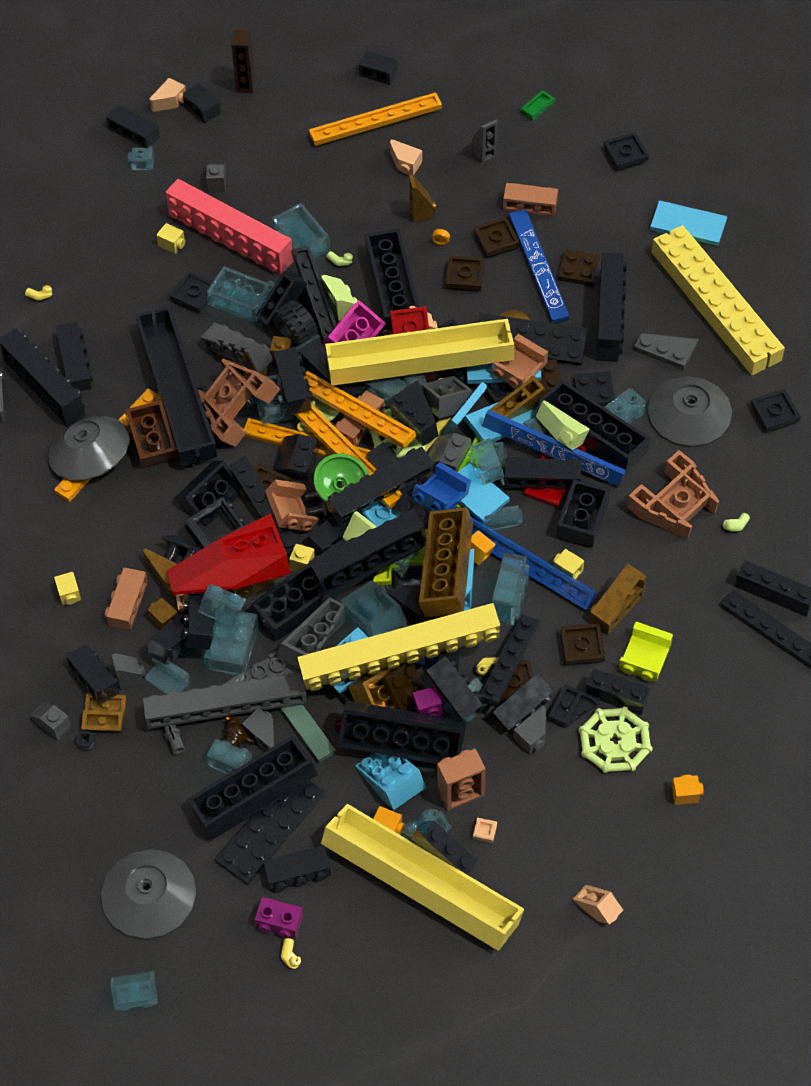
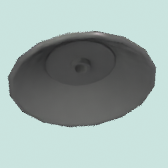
(686, 422)
(88, 448)
(149, 911)

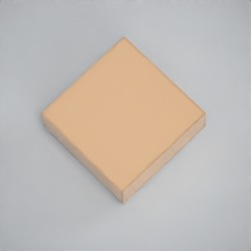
(485, 830)

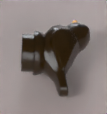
(235, 733)

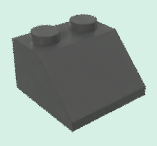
(445, 396)
(449, 450)

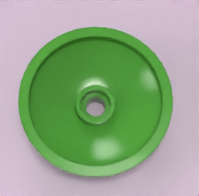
(337, 470)

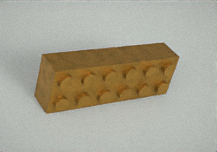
(446, 562)

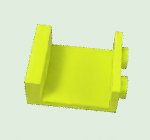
(646, 652)

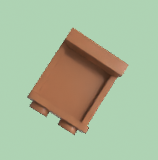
(527, 363)
(288, 505)

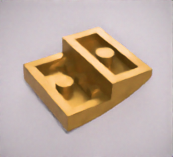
(105, 716)

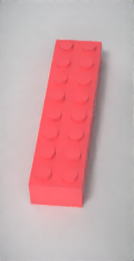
(229, 226)

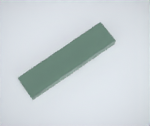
(309, 731)

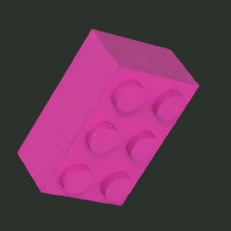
(356, 324)

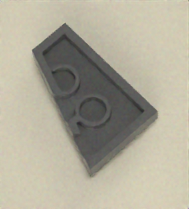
(667, 349)

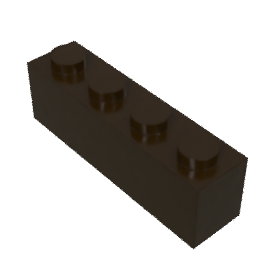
(243, 61)

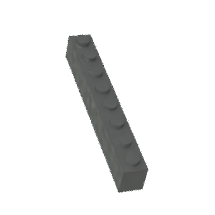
(224, 700)

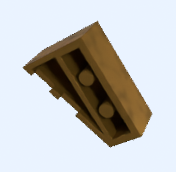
(618, 599)

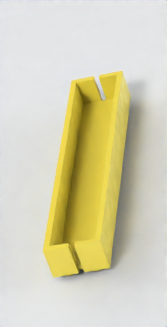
(717, 300)
(419, 352)
(399, 646)
(422, 876)

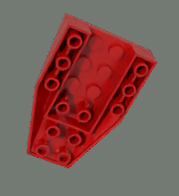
(233, 561)

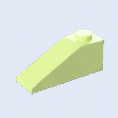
(562, 426)

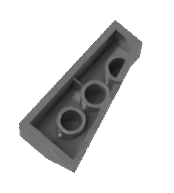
(237, 347)
(314, 631)

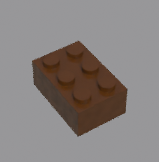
(151, 433)

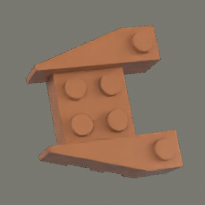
(230, 394)
(677, 501)

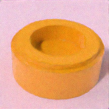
(440, 237)

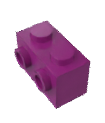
(428, 702)
(278, 918)

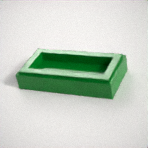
(537, 105)

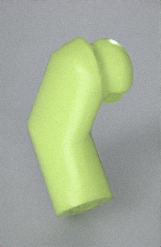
(340, 261)
(736, 525)

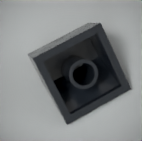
(297, 456)

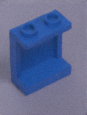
(442, 489)

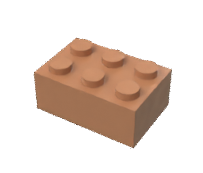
(461, 779)

